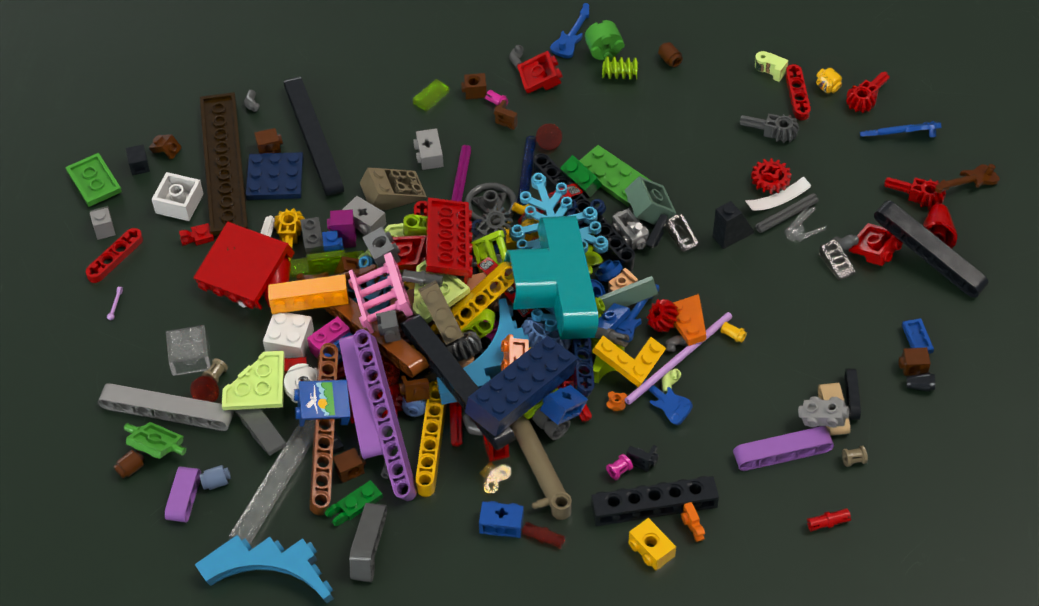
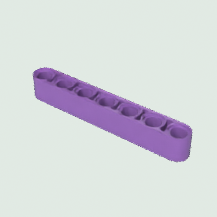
(361, 408)

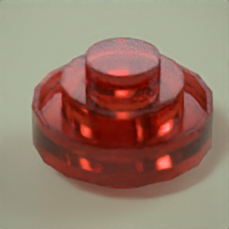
(549, 136)
(392, 373)
(204, 389)

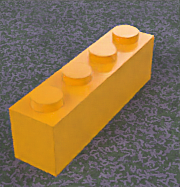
(308, 294)

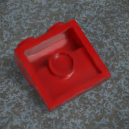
(540, 72)
(876, 244)
(411, 251)

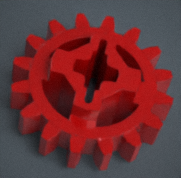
(769, 176)

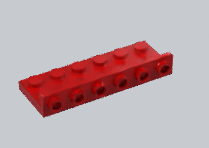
(449, 238)

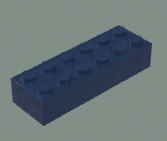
(521, 385)

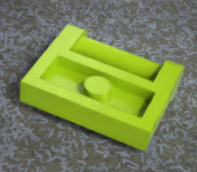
(484, 247)

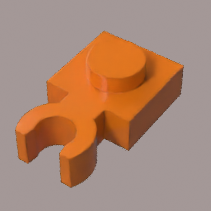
(692, 519)

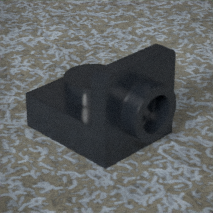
(641, 458)

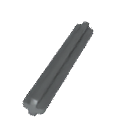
(786, 213)

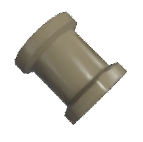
(216, 369)
(854, 456)

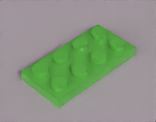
(611, 171)

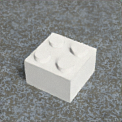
(177, 196)
(289, 334)

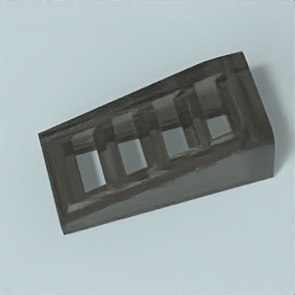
(673, 232)
(832, 249)

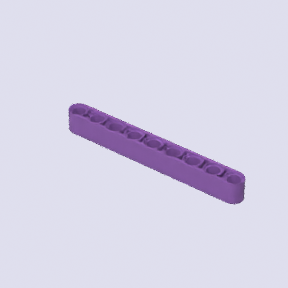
(383, 425)

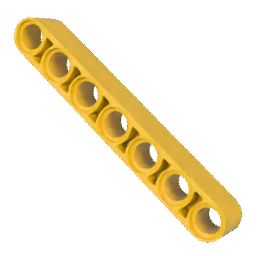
(482, 288)
(430, 440)

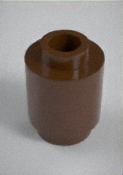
(670, 54)
(129, 463)

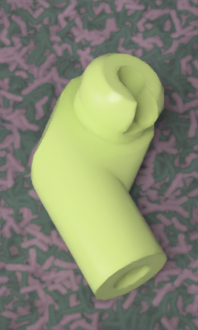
(670, 379)

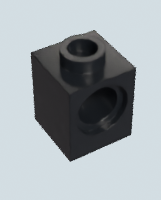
(137, 159)

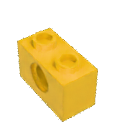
(649, 533)

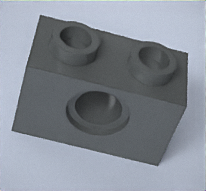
(312, 235)
(379, 244)

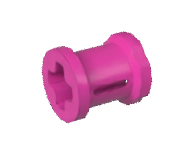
(619, 467)

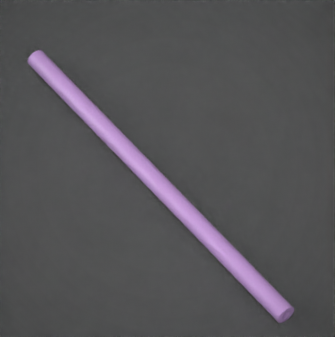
(675, 360)

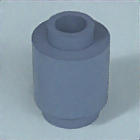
(215, 477)

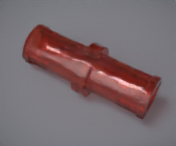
(543, 535)

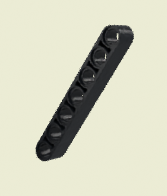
(931, 249)

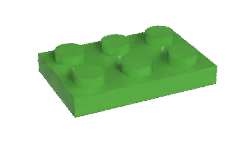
(93, 179)

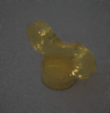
(493, 475)

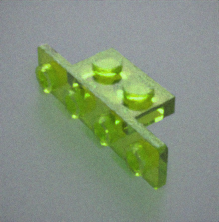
(320, 262)

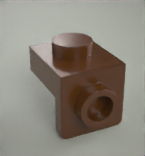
(165, 144)
(414, 390)

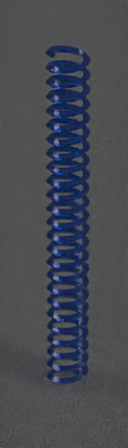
(530, 149)

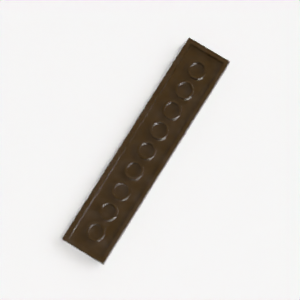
(223, 162)

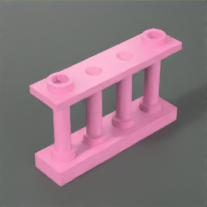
(398, 292)

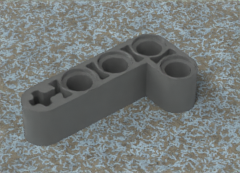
(366, 542)

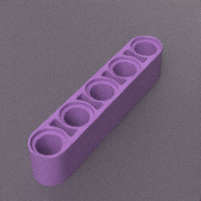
(783, 448)

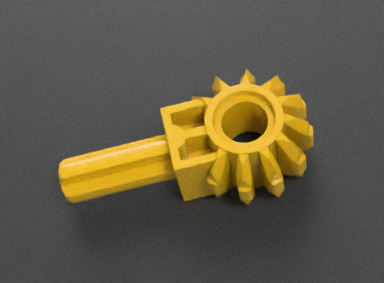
(288, 226)

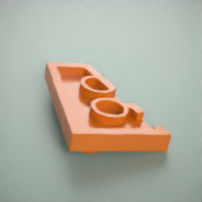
(690, 320)

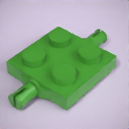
(154, 440)

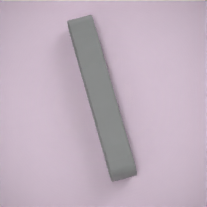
(165, 407)

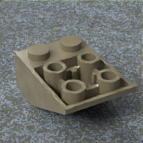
(391, 187)

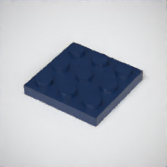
(274, 176)

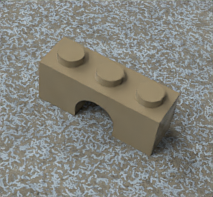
(440, 312)

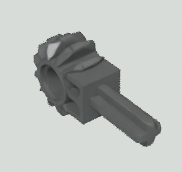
(781, 128)
(486, 226)
(465, 346)

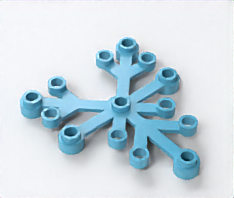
(548, 205)

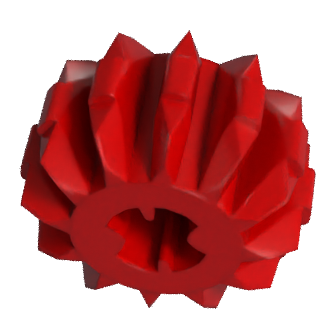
(662, 315)

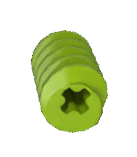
(620, 68)

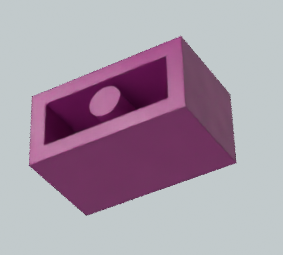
(344, 224)

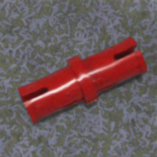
(828, 519)

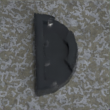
(657, 232)

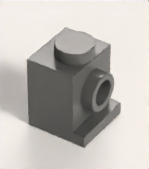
(388, 326)

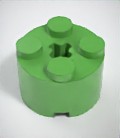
(604, 40)

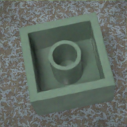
(649, 200)

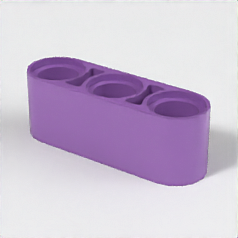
(182, 494)

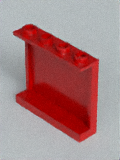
(243, 271)

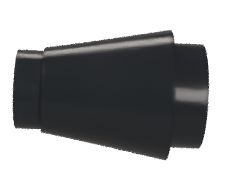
(921, 382)

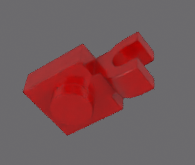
(199, 234)

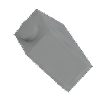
(102, 222)

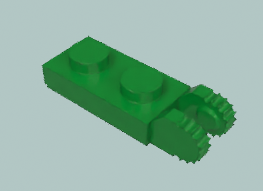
(354, 503)

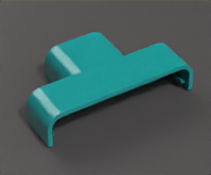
(557, 277)

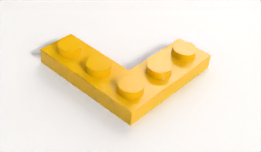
(633, 369)

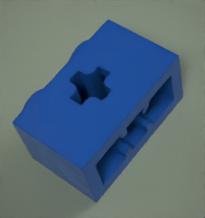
(563, 404)
(501, 519)

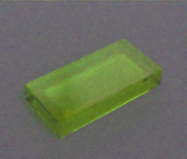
(431, 94)

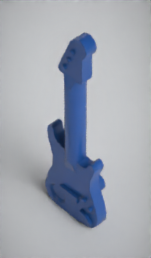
(566, 43)
(932, 126)
(630, 323)
(674, 406)

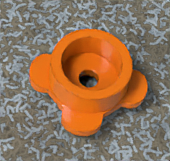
(616, 405)

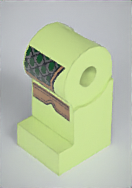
(771, 64)

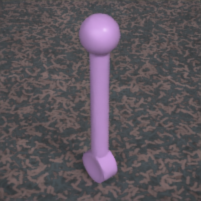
(110, 316)

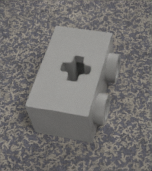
(429, 149)
(366, 216)

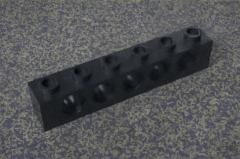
(646, 508)

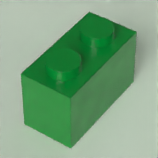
(581, 176)

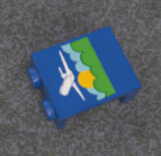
(322, 401)

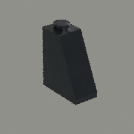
(730, 225)

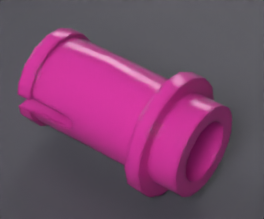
(495, 98)

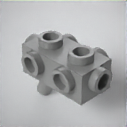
(630, 229)
(824, 412)

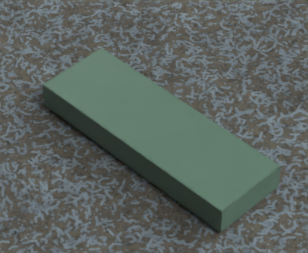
(631, 293)

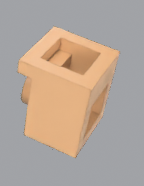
(621, 280)

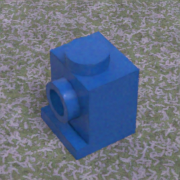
(331, 241)

